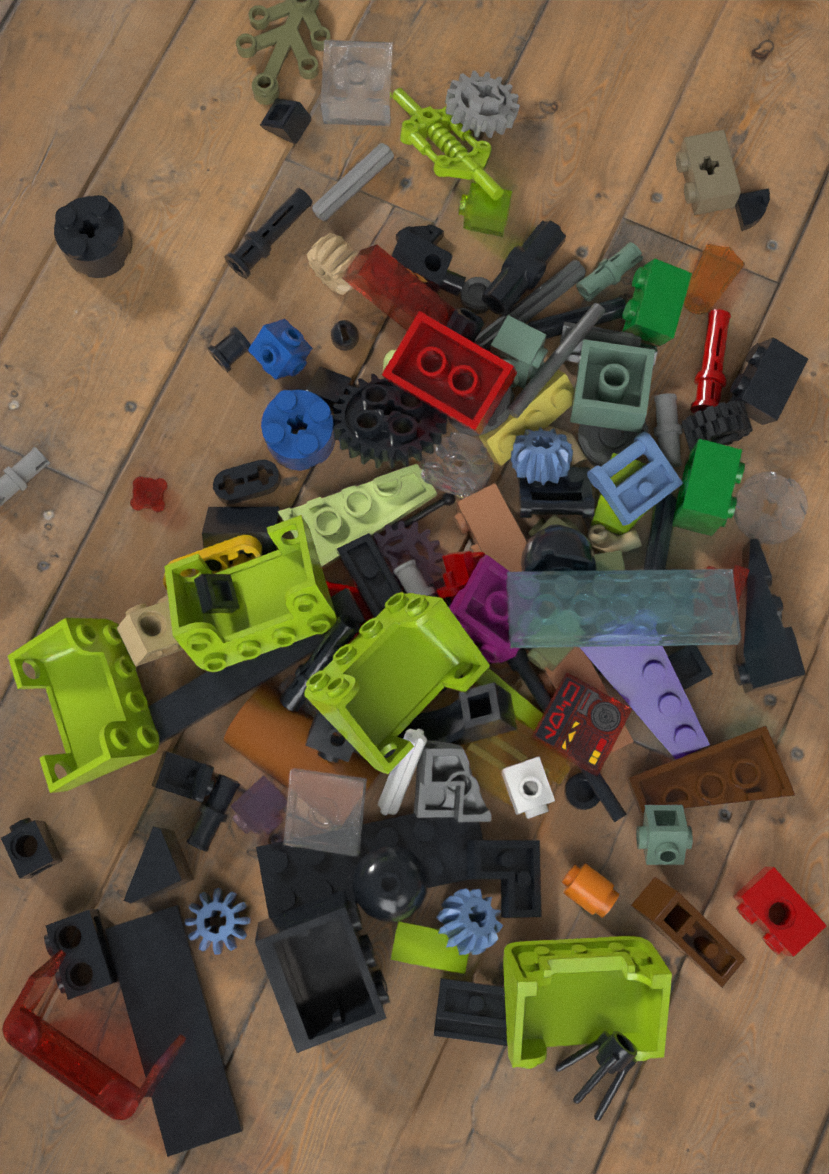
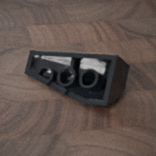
(767, 650)

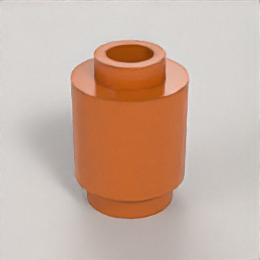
(590, 890)

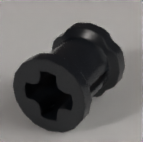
(229, 349)

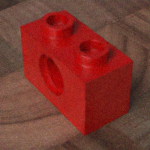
(799, 920)

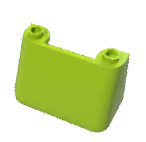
(580, 988)

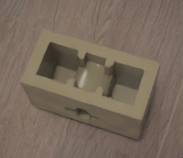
(708, 172)

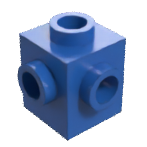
(280, 349)

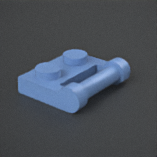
(643, 487)

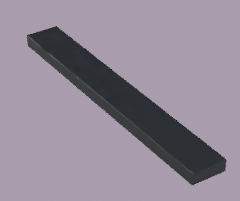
(217, 689)

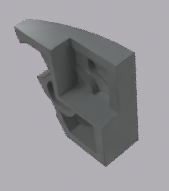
(447, 785)

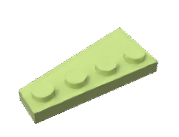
(361, 510)

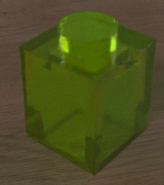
(484, 213)

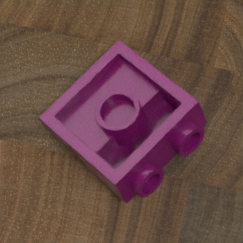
(484, 610)

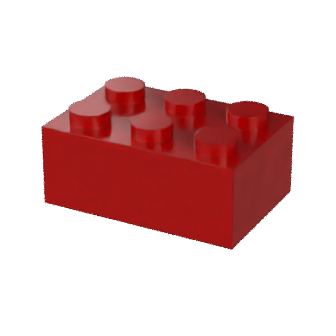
(450, 373)

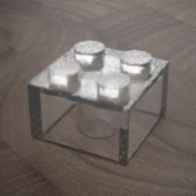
(357, 83)

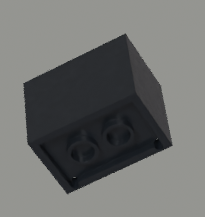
(322, 970)

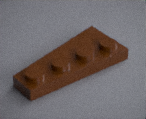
(721, 774)

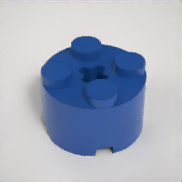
(289, 412)

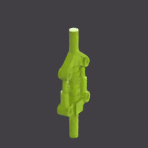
(457, 161)

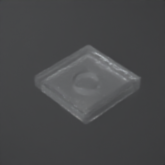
(325, 811)

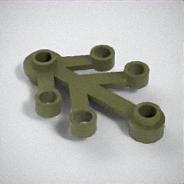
(284, 38)

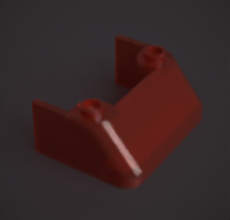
(71, 1063)

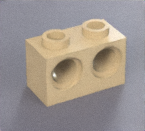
(155, 619)

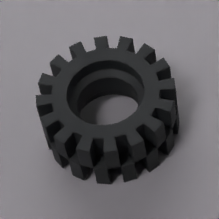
(718, 424)

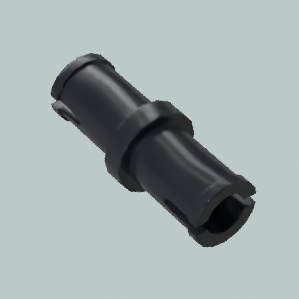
(213, 813)

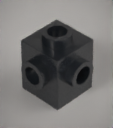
(328, 745)

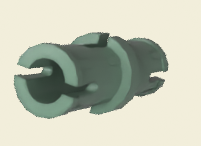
(609, 271)

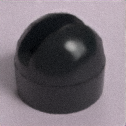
(337, 338)

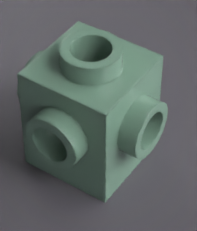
(666, 842)

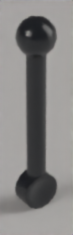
(447, 499)

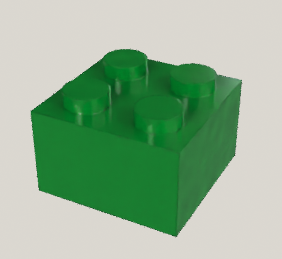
(707, 487)

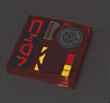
(581, 724)

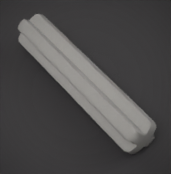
(353, 182)

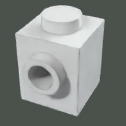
(528, 787)

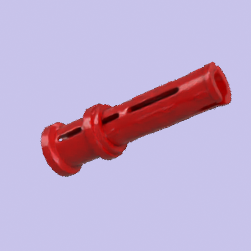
(710, 378)

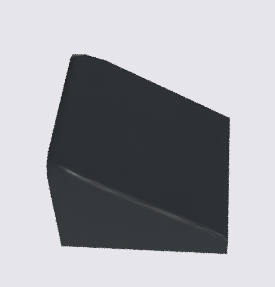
(286, 120)
(329, 385)

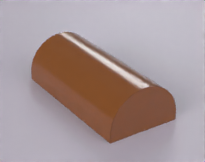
(277, 740)

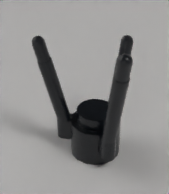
(614, 1055)

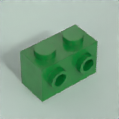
(656, 301)

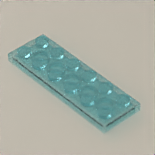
(622, 608)

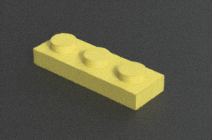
(541, 412)

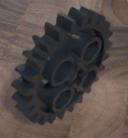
(386, 423)

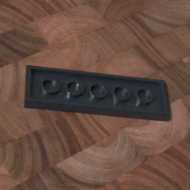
(162, 1002)

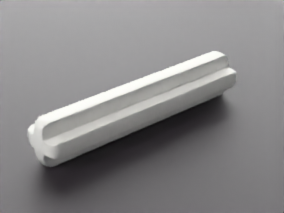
(401, 775)

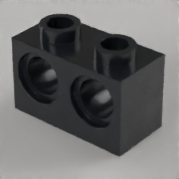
(91, 950)

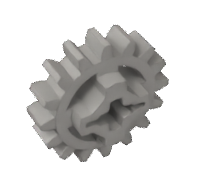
(482, 104)

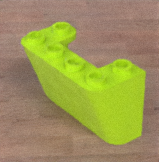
(278, 597)
(393, 674)
(92, 699)

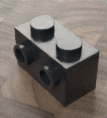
(768, 380)

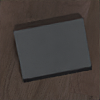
(230, 522)
(159, 868)

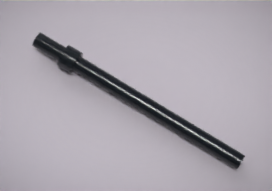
(522, 665)

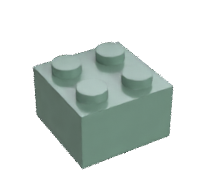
(612, 386)

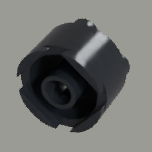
(92, 236)

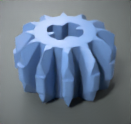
(541, 456)
(210, 910)
(469, 921)

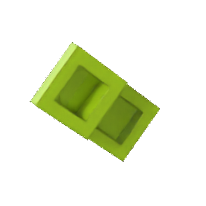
(426, 948)

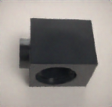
(45, 856)

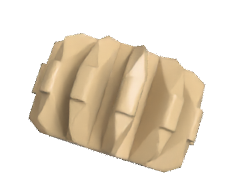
(330, 261)

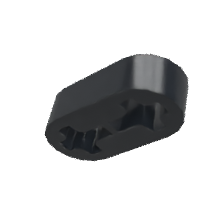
(244, 473)

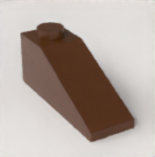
(688, 931)

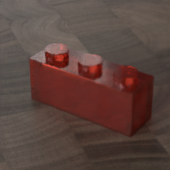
(394, 288)

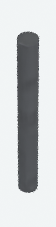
(556, 360)

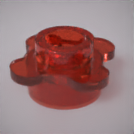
(141, 487)

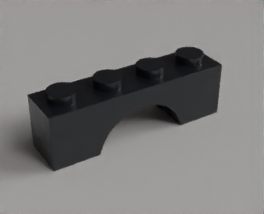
(472, 717)

